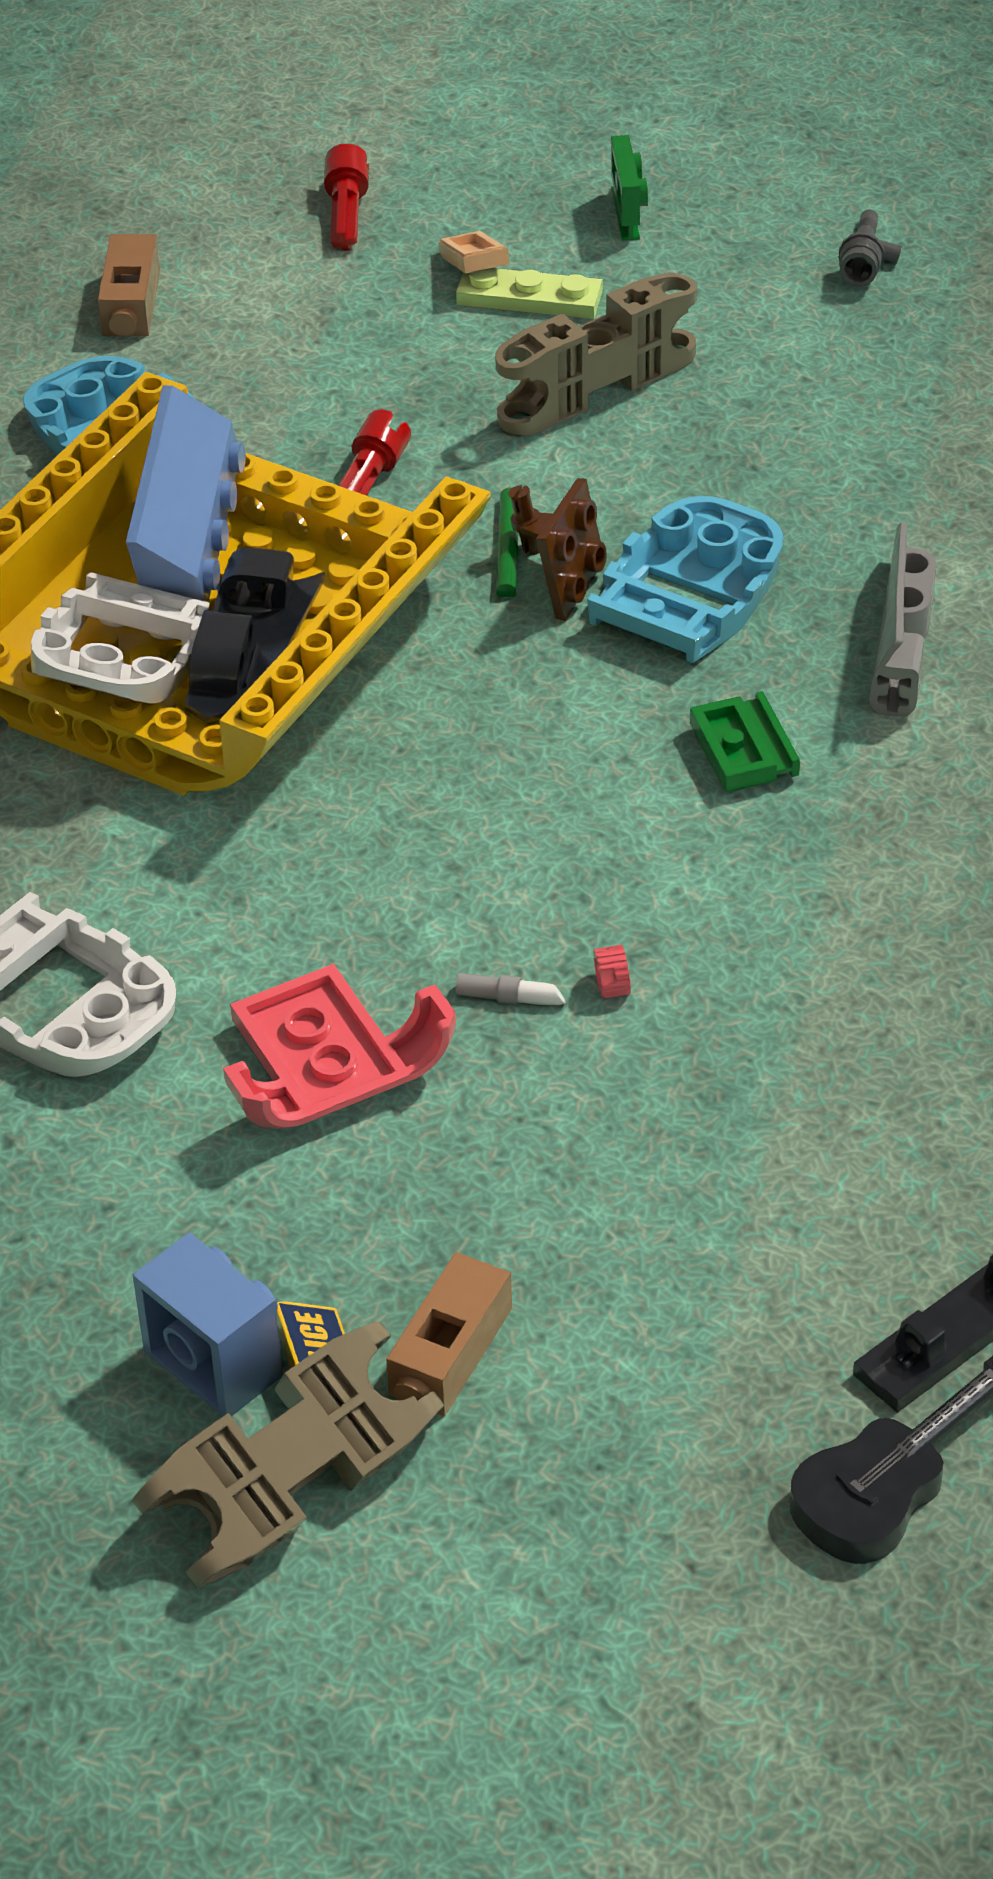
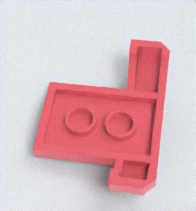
(328, 1048)

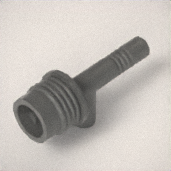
(863, 253)

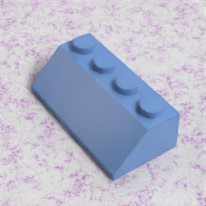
(185, 497)

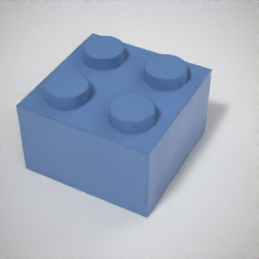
(209, 1324)

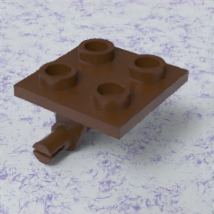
(565, 540)

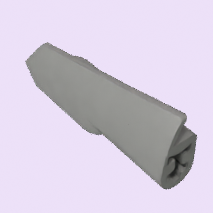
(903, 628)

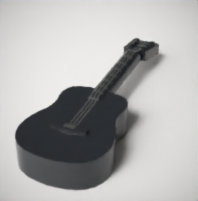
(864, 1492)

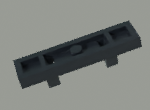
(931, 1342)

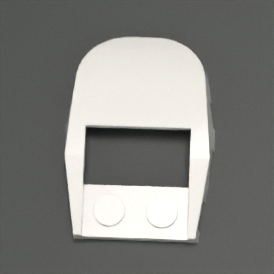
(101, 664)
(108, 1019)

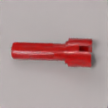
(346, 182)
(375, 450)

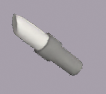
(508, 989)

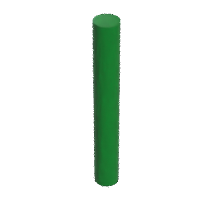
(507, 549)

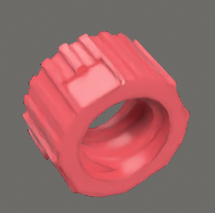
(612, 971)

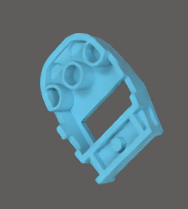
(76, 395)
(702, 546)

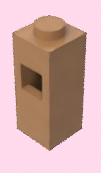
(129, 285)
(450, 1331)

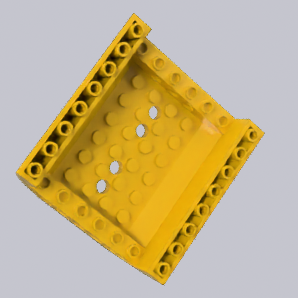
(78, 523)

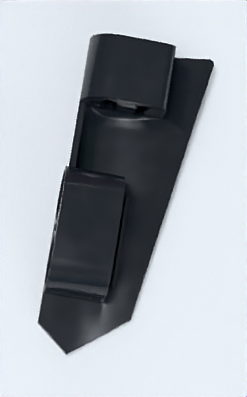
(248, 629)

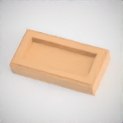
(473, 252)

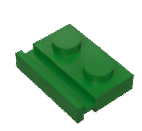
(628, 187)
(744, 741)

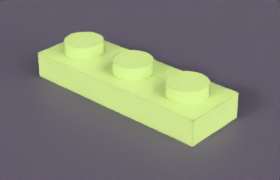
(531, 292)

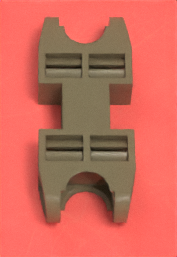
(569, 361)
(249, 1481)

